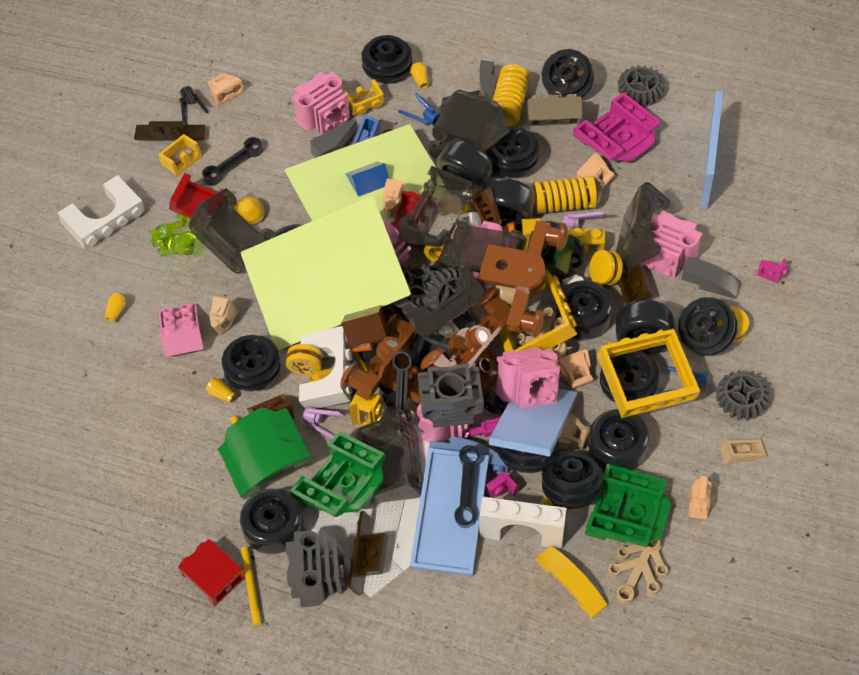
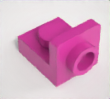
(771, 270)
(500, 484)

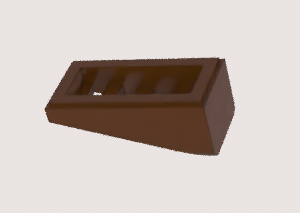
(491, 202)

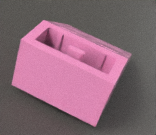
(180, 329)

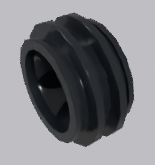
(392, 58)
(560, 63)
(512, 160)
(695, 317)
(634, 366)
(249, 373)
(525, 461)
(572, 481)

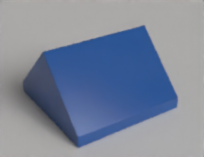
(368, 178)

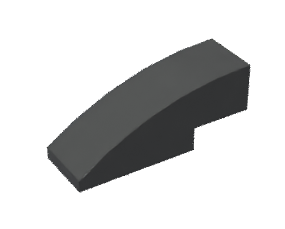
(487, 79)
(710, 278)

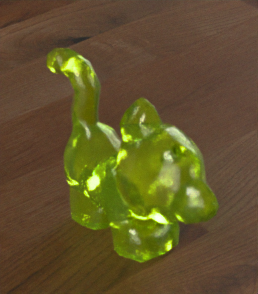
(180, 243)

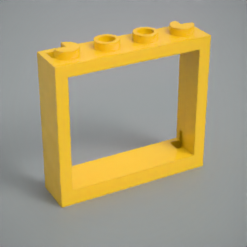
(552, 337)
(657, 401)

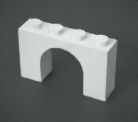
(90, 231)
(327, 390)
(544, 518)

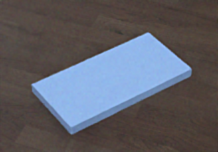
(711, 150)
(535, 427)
(438, 539)

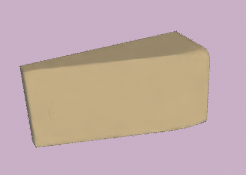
(742, 450)

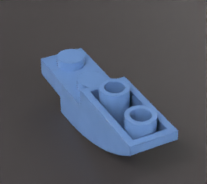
(495, 464)

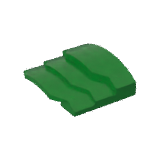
(261, 448)
(345, 479)
(629, 508)

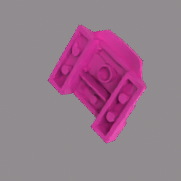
(621, 132)

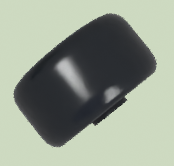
(466, 161)
(512, 197)
(590, 308)
(641, 318)
(618, 440)
(266, 534)

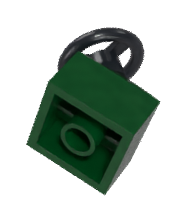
(558, 261)

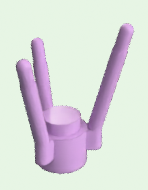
(572, 220)
(314, 416)

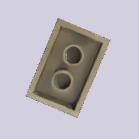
(553, 110)

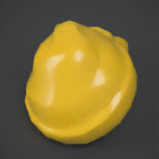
(250, 209)

